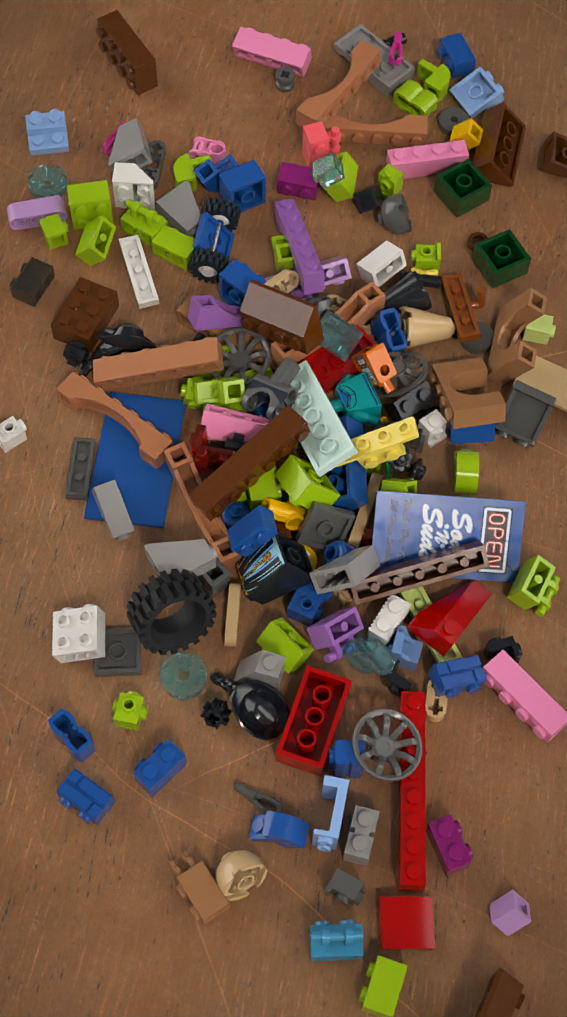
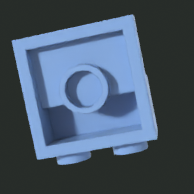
(477, 92)
(47, 132)

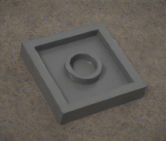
(324, 525)
(121, 654)

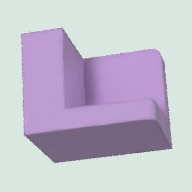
(510, 913)

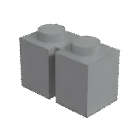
(360, 842)

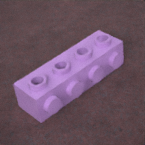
(335, 271)

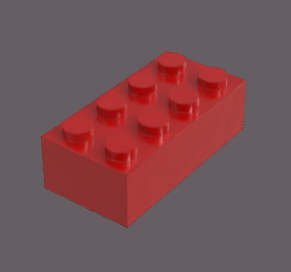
(313, 720)

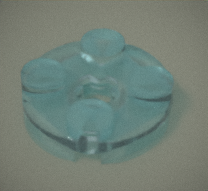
(40, 174)
(183, 663)

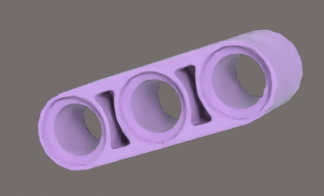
(27, 213)

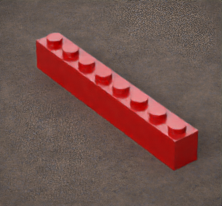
(412, 800)

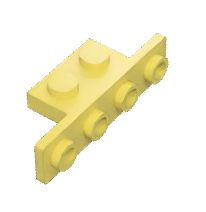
(384, 443)

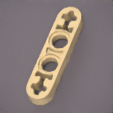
(365, 512)

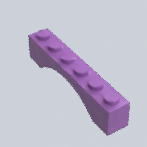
(305, 257)
(210, 313)

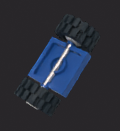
(214, 239)

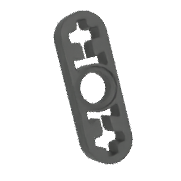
(159, 159)

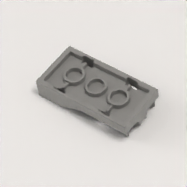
(387, 76)

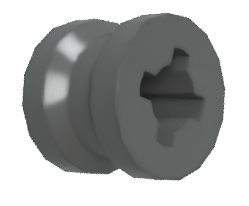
(285, 79)

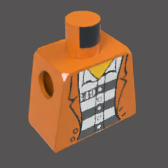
(377, 365)

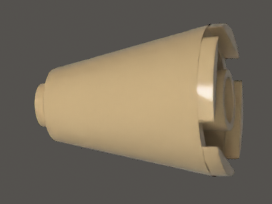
(424, 327)

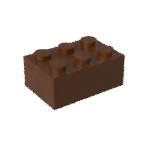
(85, 313)

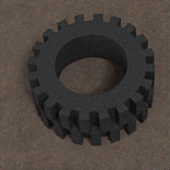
(181, 627)

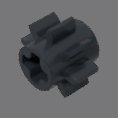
(76, 353)
(235, 443)
(216, 713)

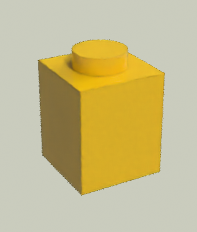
(467, 131)

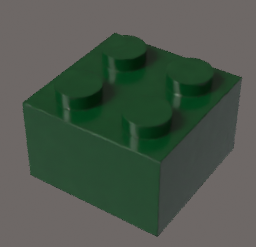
(462, 188)
(501, 258)

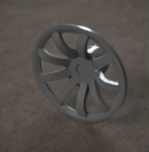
(241, 359)
(404, 367)
(385, 747)

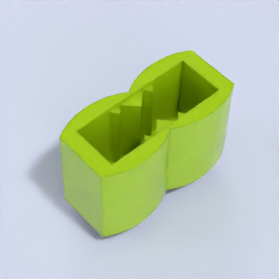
(415, 99)

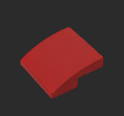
(406, 923)

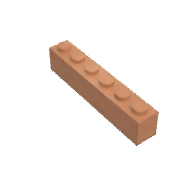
(158, 364)

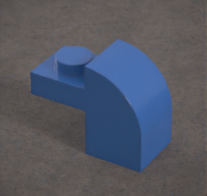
(209, 173)
(279, 828)

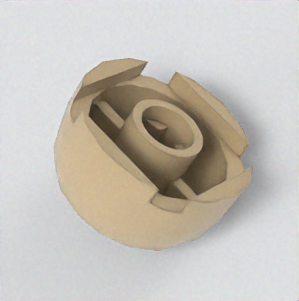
(238, 873)

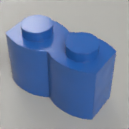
(387, 330)
(73, 736)

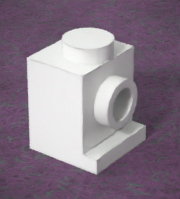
(433, 428)
(12, 433)

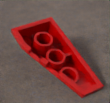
(448, 617)

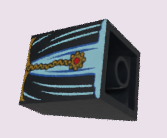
(274, 570)

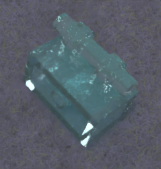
(339, 335)

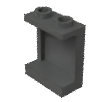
(525, 414)

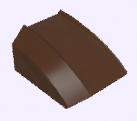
(554, 155)

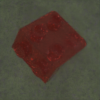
(204, 456)

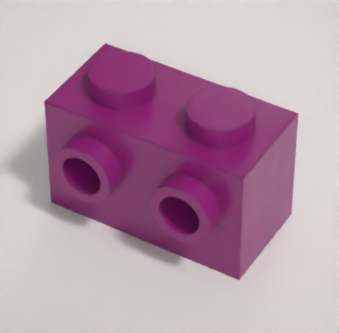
(449, 845)

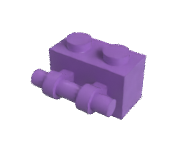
(333, 630)

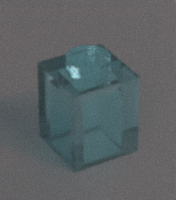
(328, 170)

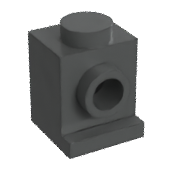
(345, 888)

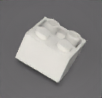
(132, 184)

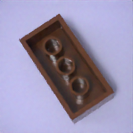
(127, 52)

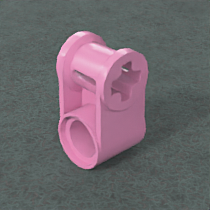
(210, 147)

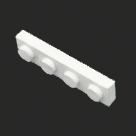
(138, 271)

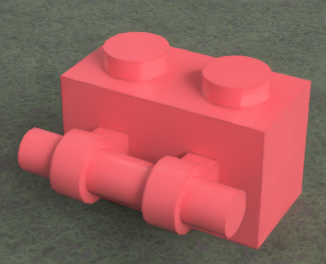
(316, 142)

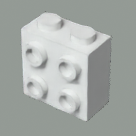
(78, 634)

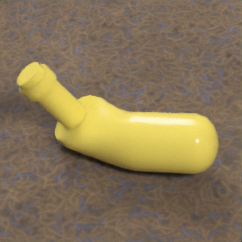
(428, 272)

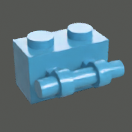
(336, 941)

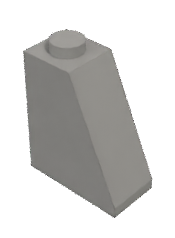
(130, 145)
(180, 209)
(113, 510)
(180, 555)
(345, 570)
(262, 667)

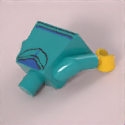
(358, 399)

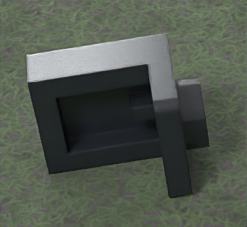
(507, 644)
(395, 682)

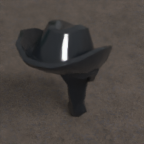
(124, 337)
(256, 706)

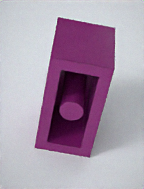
(297, 181)

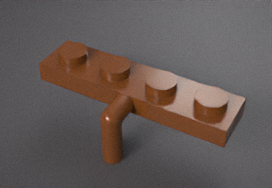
(461, 307)

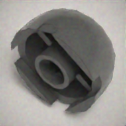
(395, 214)

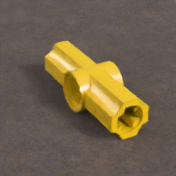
(286, 512)

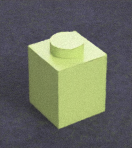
(540, 330)

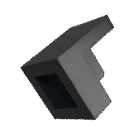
(369, 199)

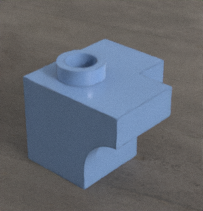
(405, 649)

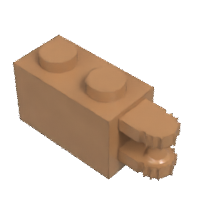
(200, 890)

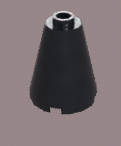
(408, 293)

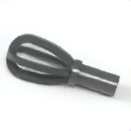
(254, 795)

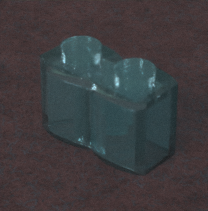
(369, 656)

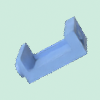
(333, 789)

